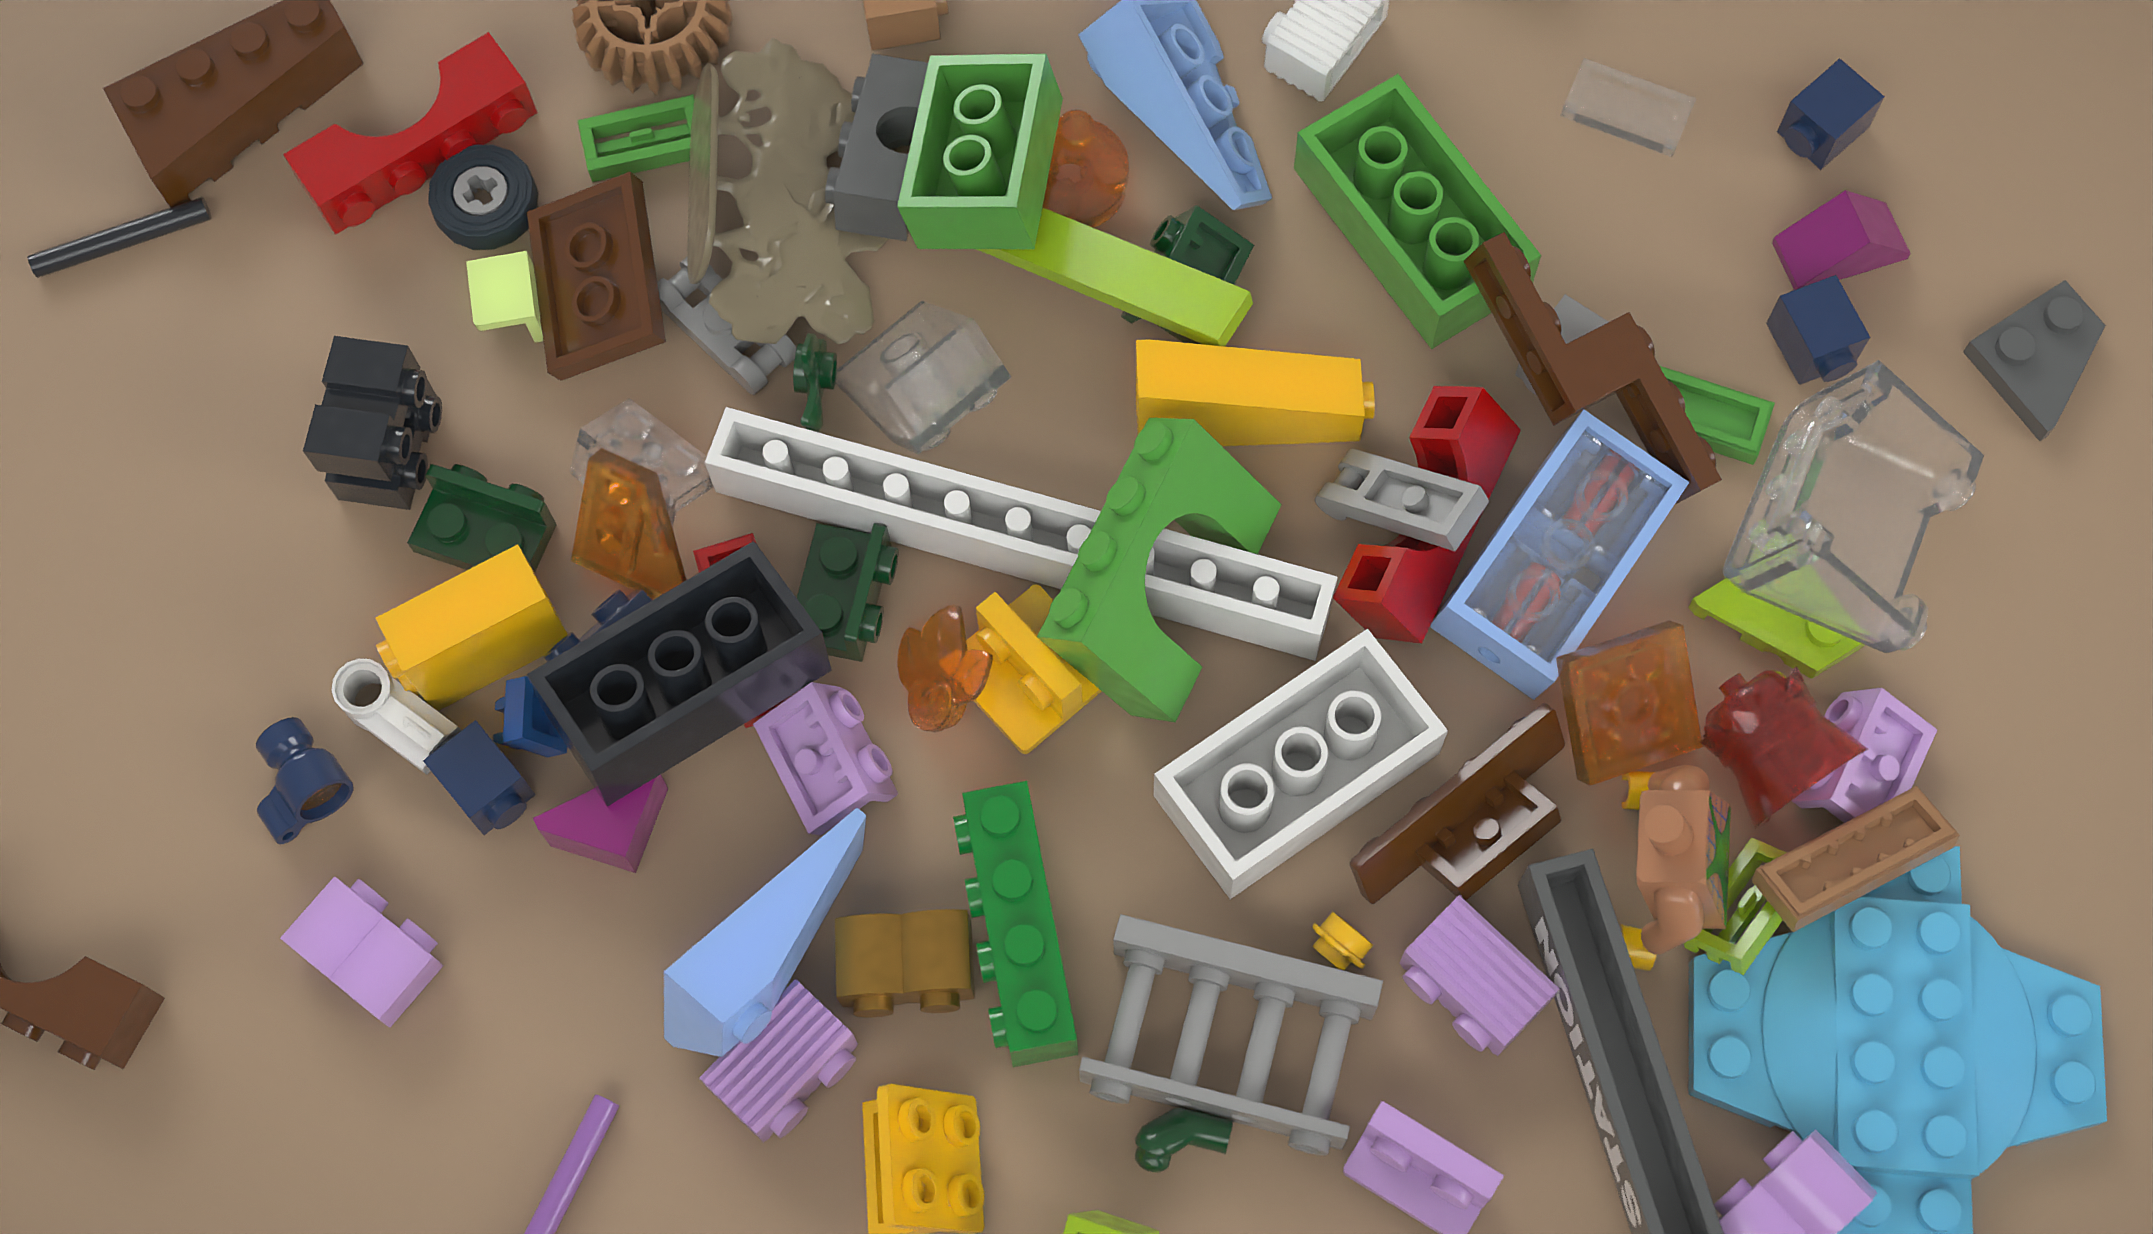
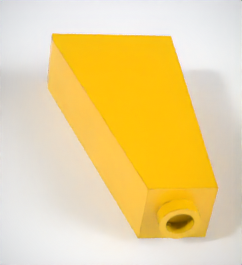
(1253, 393)

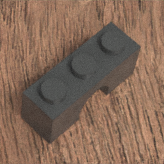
(870, 173)

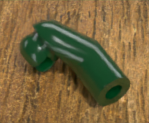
(1175, 1131)

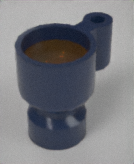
(307, 783)

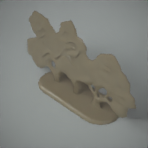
(781, 201)

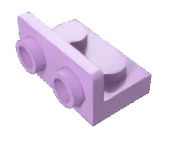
(1896, 751)
(825, 755)
(1421, 1172)

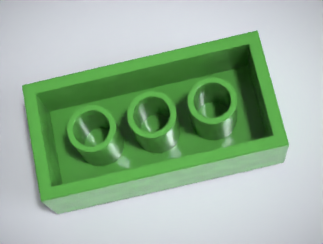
(1407, 204)

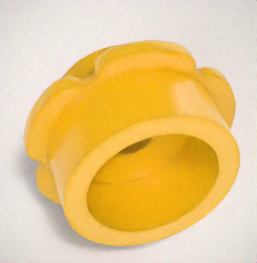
(1341, 942)

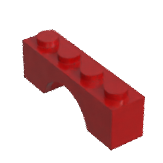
(358, 174)
(1402, 583)

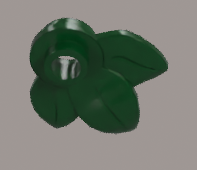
(812, 373)

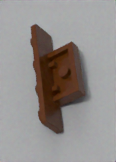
(1473, 820)

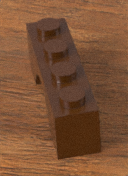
(86, 1006)

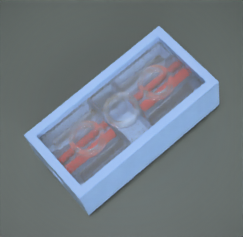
(1559, 554)

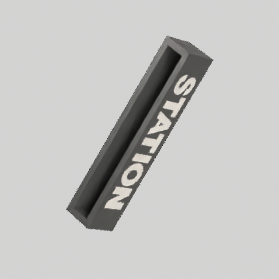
(1616, 1048)

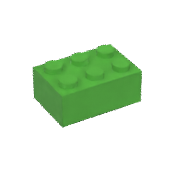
(981, 152)

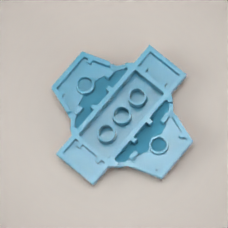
(1901, 1046)

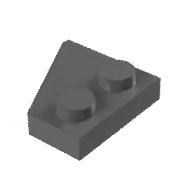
(2038, 355)

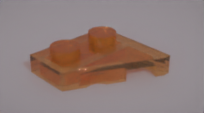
(626, 527)

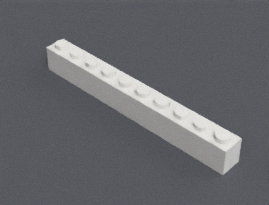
(1010, 529)

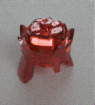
(1774, 740)

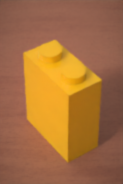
(470, 630)

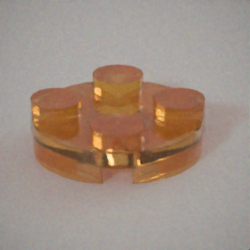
(1102, 172)

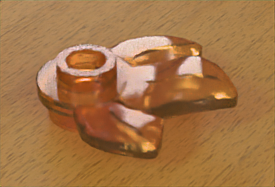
(941, 670)

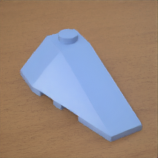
(1165, 71)
(739, 970)

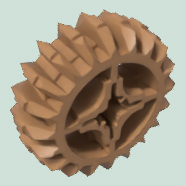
(675, 44)

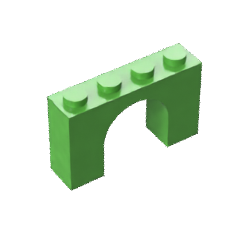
(1102, 610)

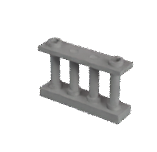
(1277, 984)

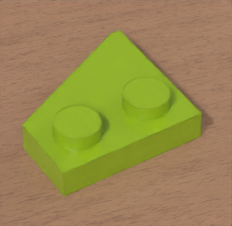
(1774, 630)

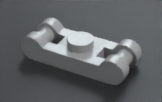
(715, 333)

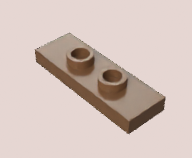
(1855, 858)

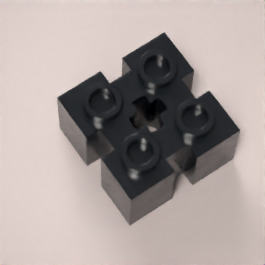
(373, 423)

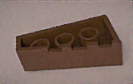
(230, 90)

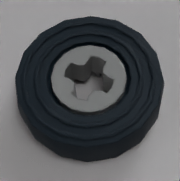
(467, 219)

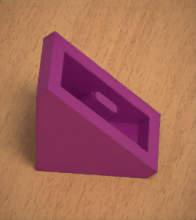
(1840, 239)
(604, 833)

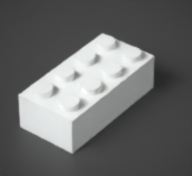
(1299, 763)

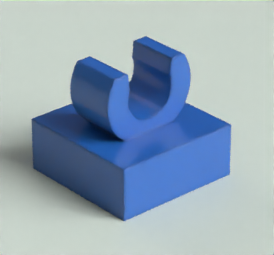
(525, 721)

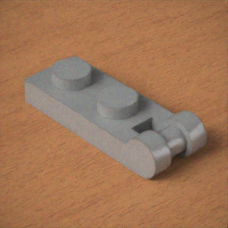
(1403, 499)

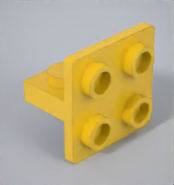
(1028, 684)
(922, 1162)

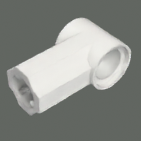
(396, 716)

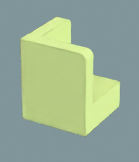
(504, 293)

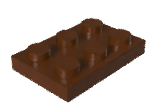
(595, 276)

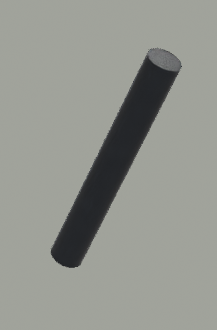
(119, 237)

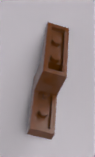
(1592, 367)

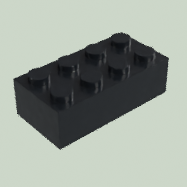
(680, 672)

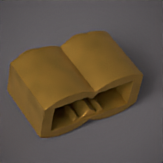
(904, 960)

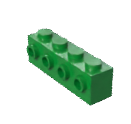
(1020, 925)

